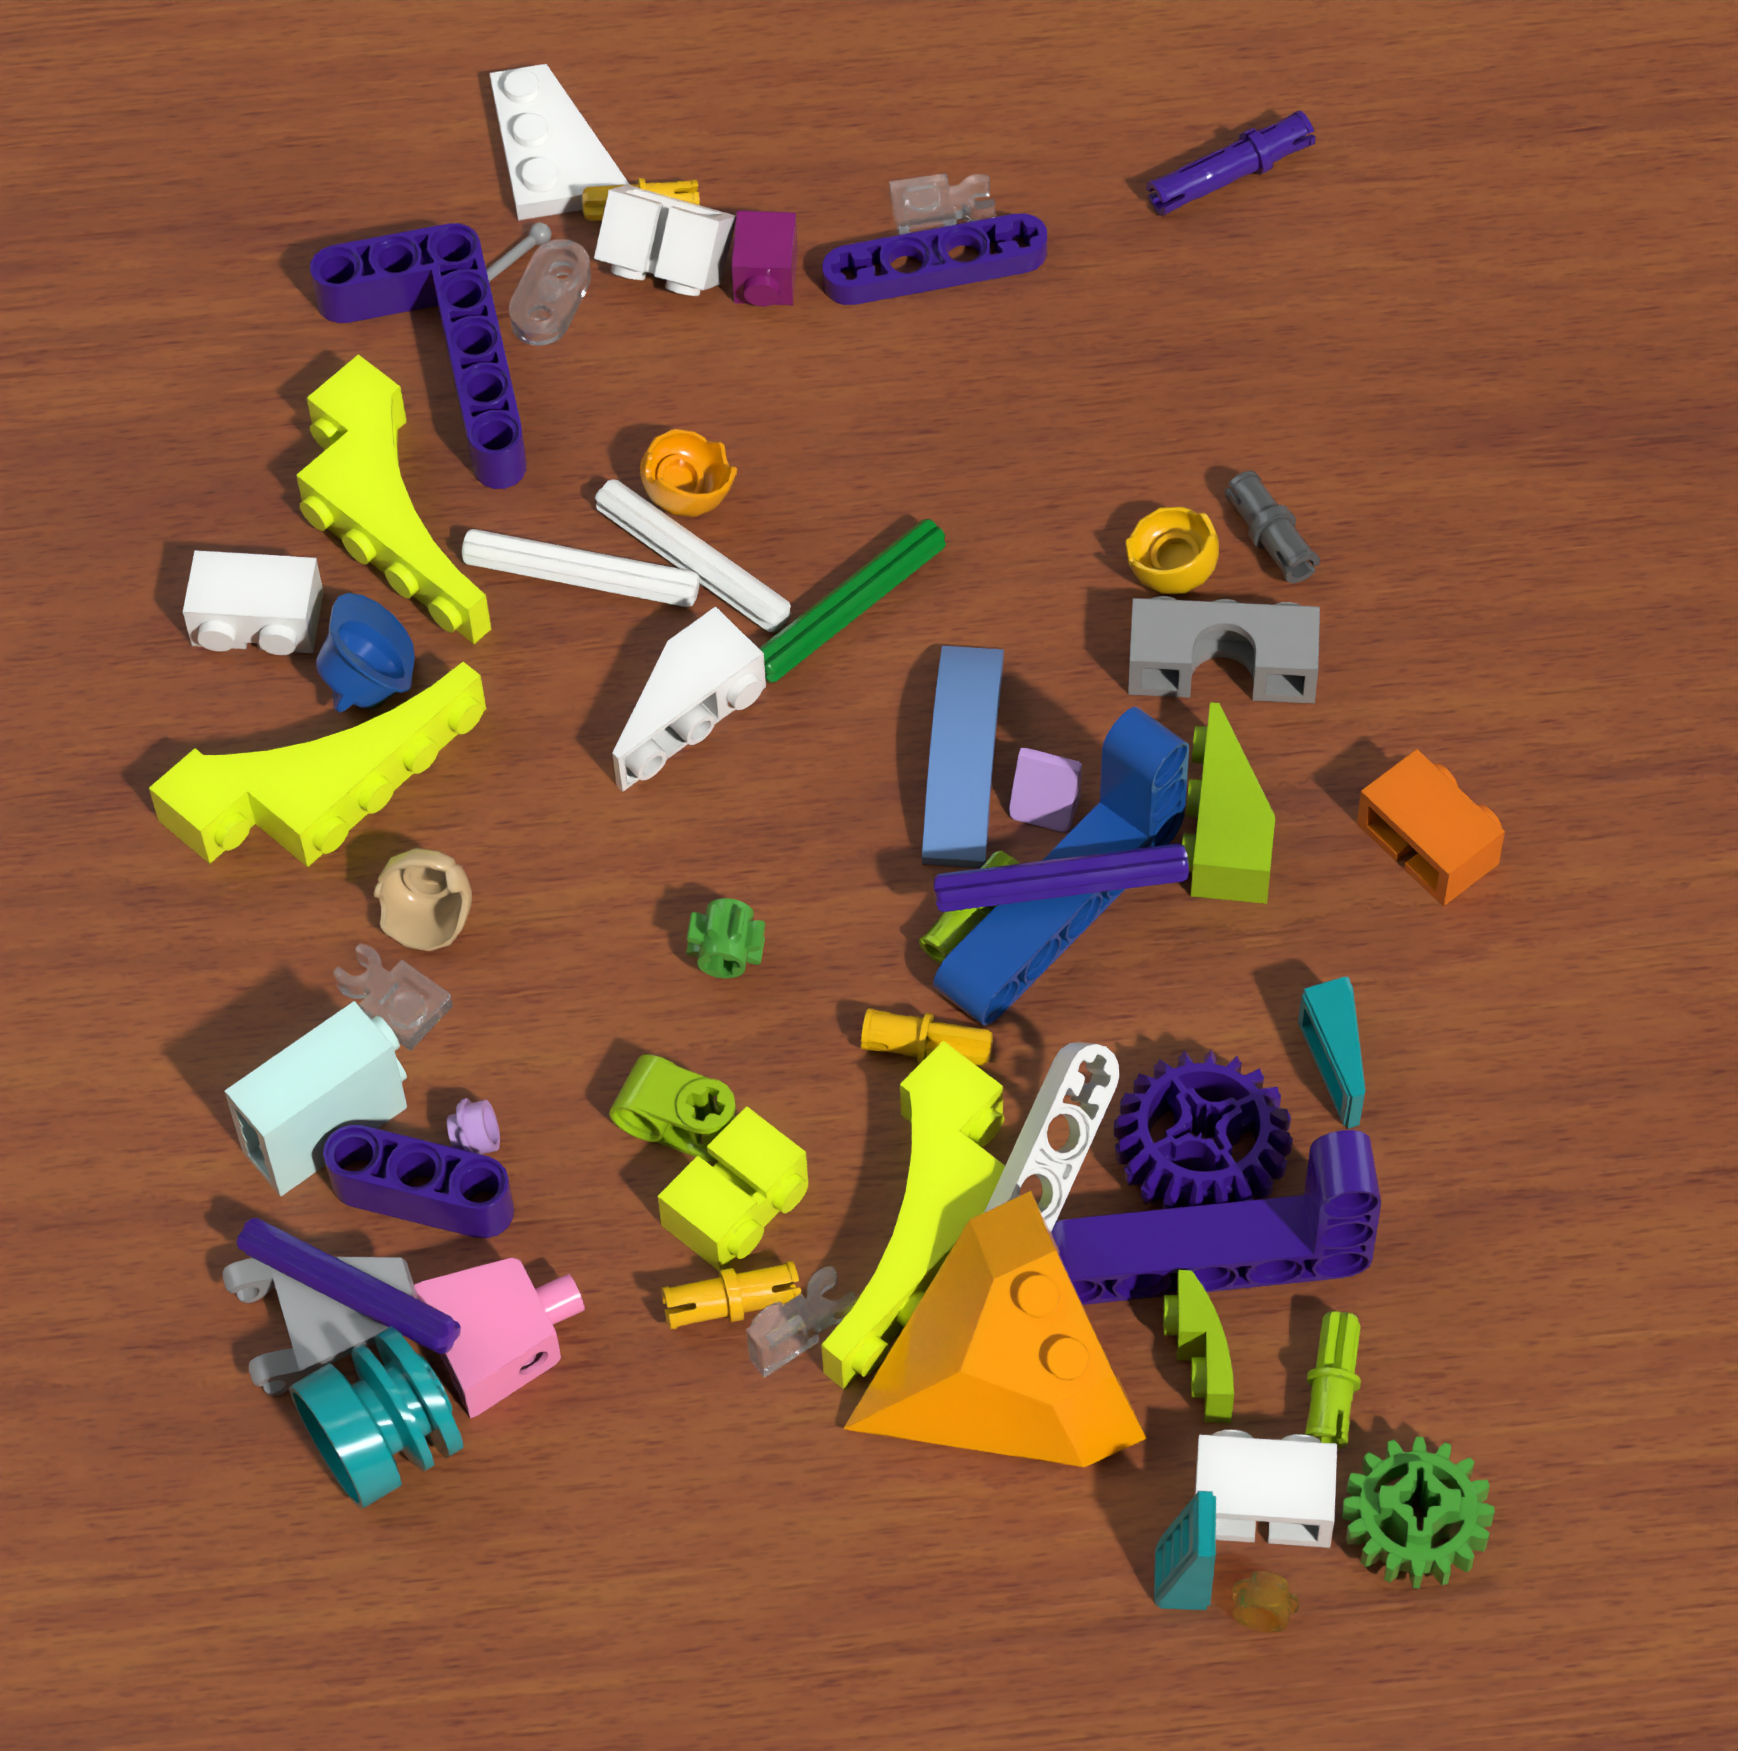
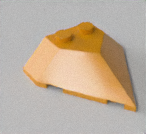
(1002, 1355)

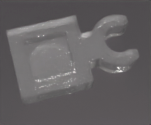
(932, 203)
(401, 997)

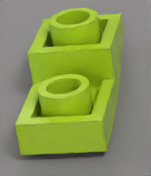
(1202, 1340)

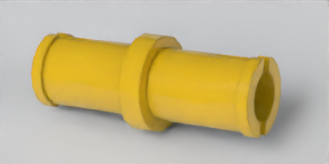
(729, 1295)

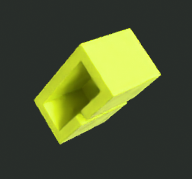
(726, 1206)

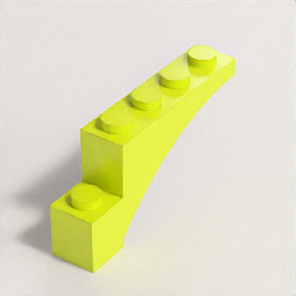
(363, 500)
(319, 788)
(949, 1182)

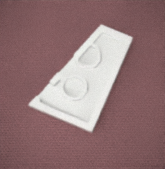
(547, 144)

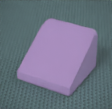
(1045, 790)

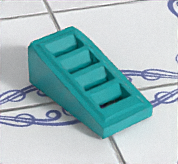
(1332, 1035)
(1187, 1557)

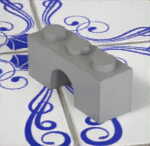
(1270, 640)

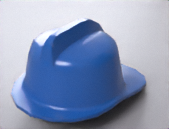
(365, 654)

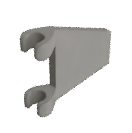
(316, 1324)

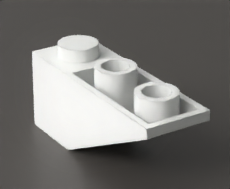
(693, 686)

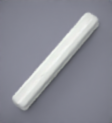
(693, 554)
(580, 567)

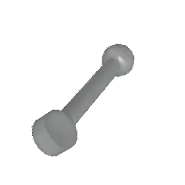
(538, 235)

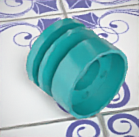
(377, 1417)

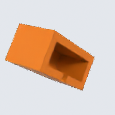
(1425, 810)

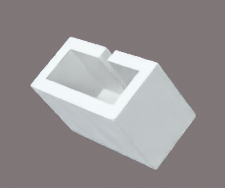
(665, 238)
(253, 600)
(1271, 1482)

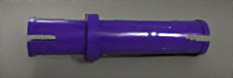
(1213, 171)

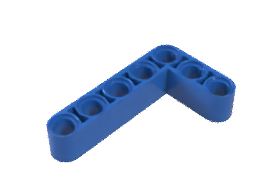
(1138, 808)

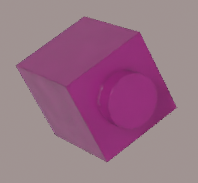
(764, 258)

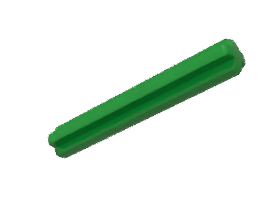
(851, 598)

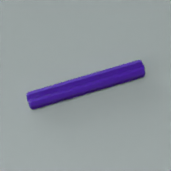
(1061, 877)
(348, 1285)

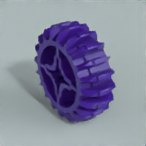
(1210, 1103)

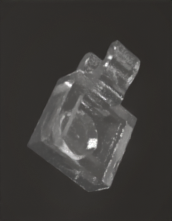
(791, 1328)

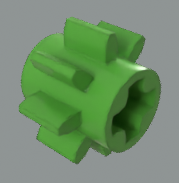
(725, 938)

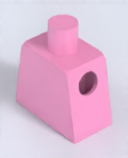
(504, 1327)

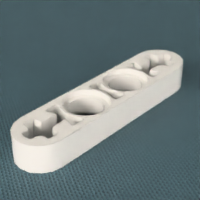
(1032, 1150)

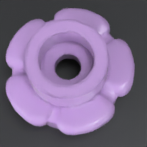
(474, 1127)

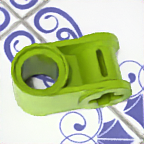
(673, 1106)

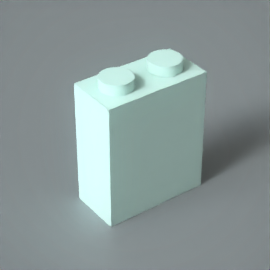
(321, 1082)

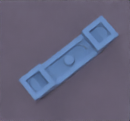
(962, 756)

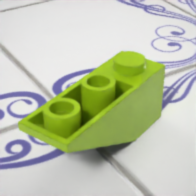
(1234, 822)

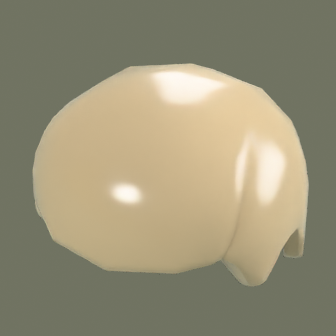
(423, 899)

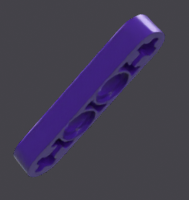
(937, 267)

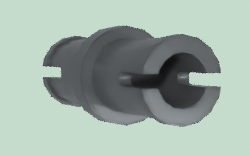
(1272, 527)

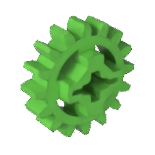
(1443, 1511)

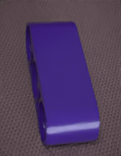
(397, 1160)

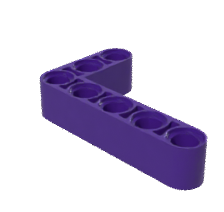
(448, 271)
(1235, 1243)

